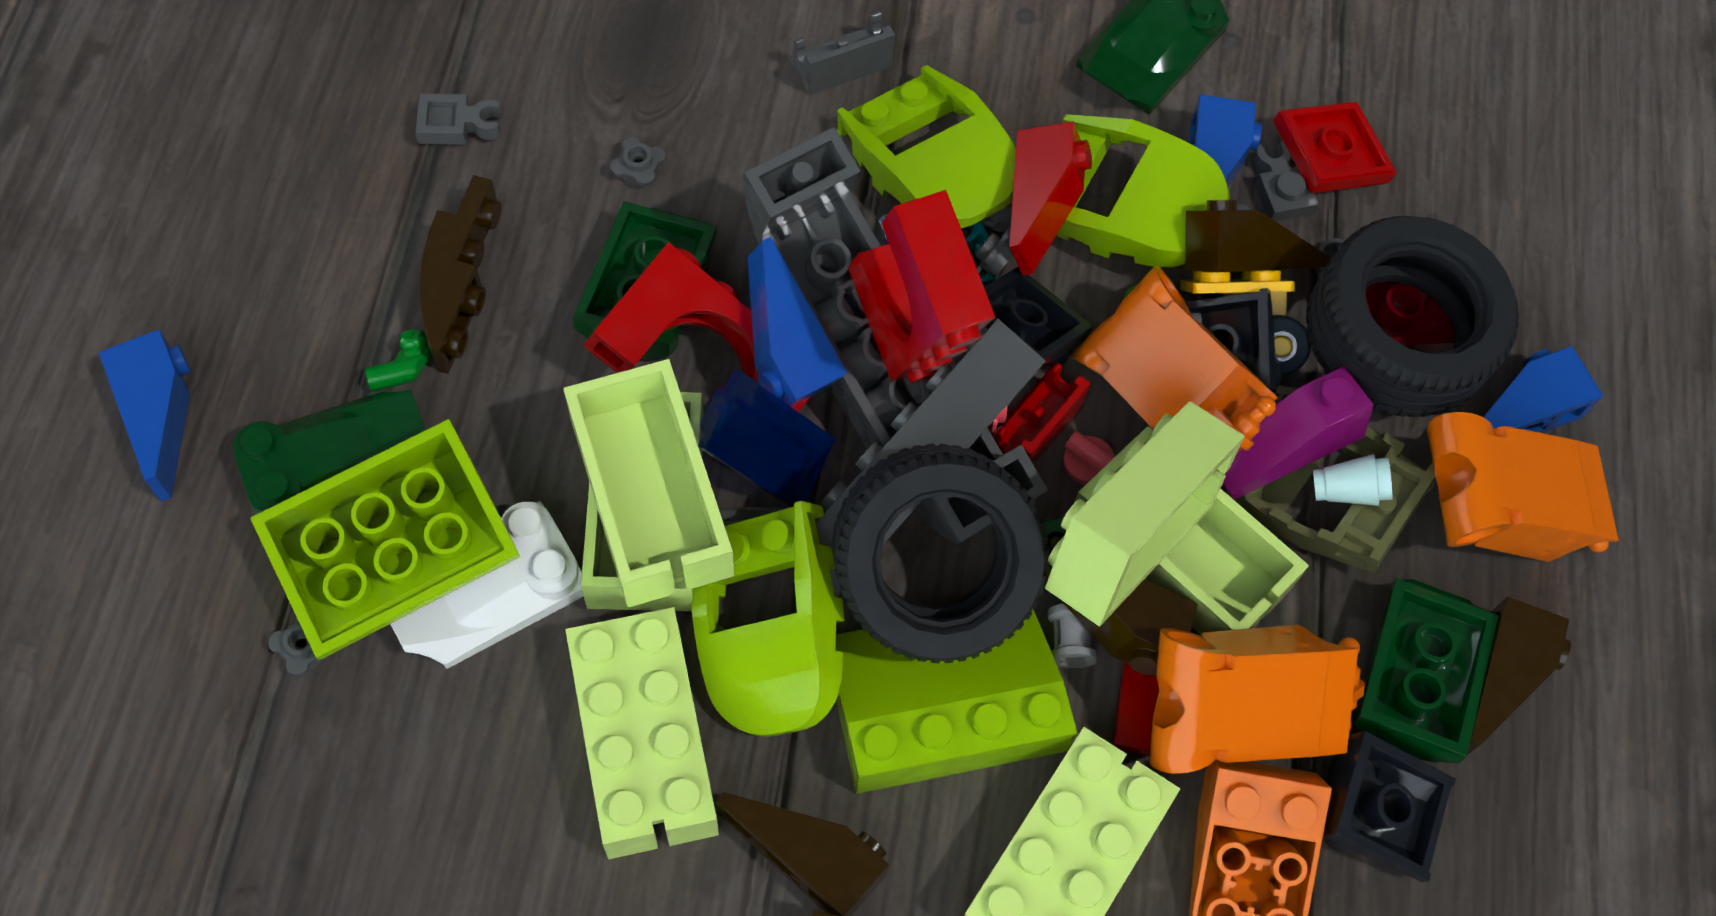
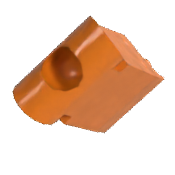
(1166, 358)
(1519, 489)
(1251, 696)

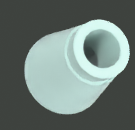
(1355, 481)

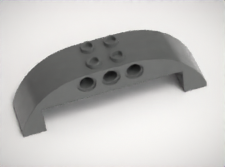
(819, 231)

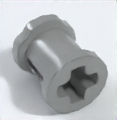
(1071, 639)

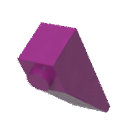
(1302, 430)

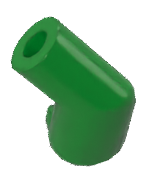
(405, 367)

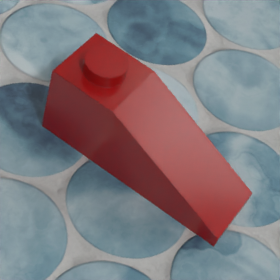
(1045, 188)

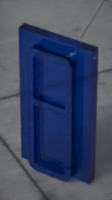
(764, 439)

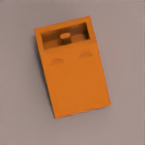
(1257, 840)

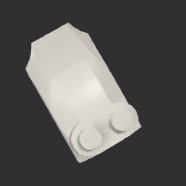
(502, 600)

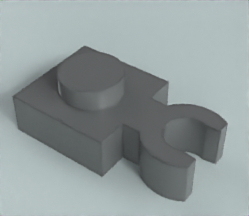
(450, 118)
(1282, 187)

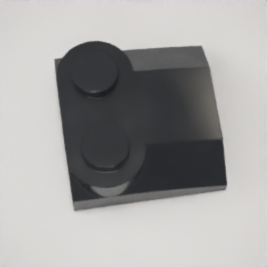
(1037, 316)
(1245, 329)
(1386, 805)

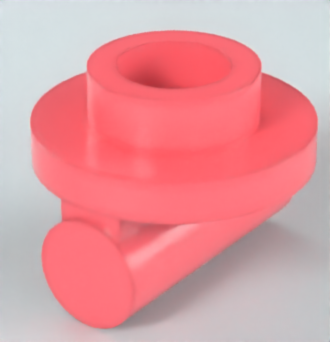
(1085, 457)

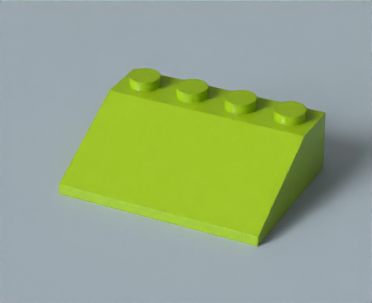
(384, 538)
(944, 719)

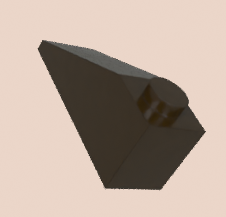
(1243, 241)
(1135, 625)
(1523, 655)
(813, 853)

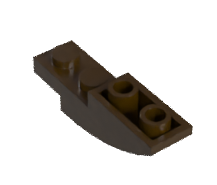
(449, 272)

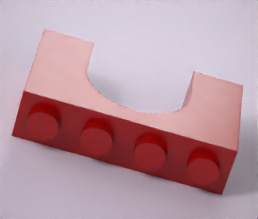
(921, 289)
(671, 295)

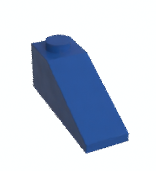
(1225, 132)
(787, 337)
(1546, 393)
(152, 403)

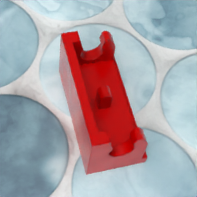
(1042, 414)

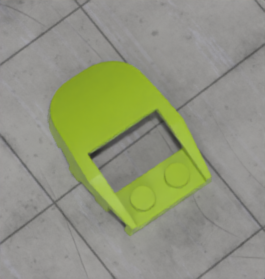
(966, 160)
(1153, 206)
(783, 669)

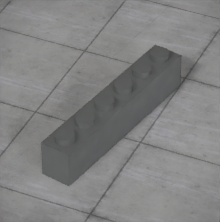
(954, 413)

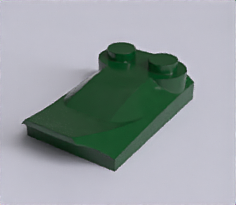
(1153, 47)
(629, 249)
(308, 450)
(1426, 672)

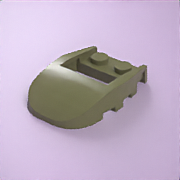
(1365, 530)

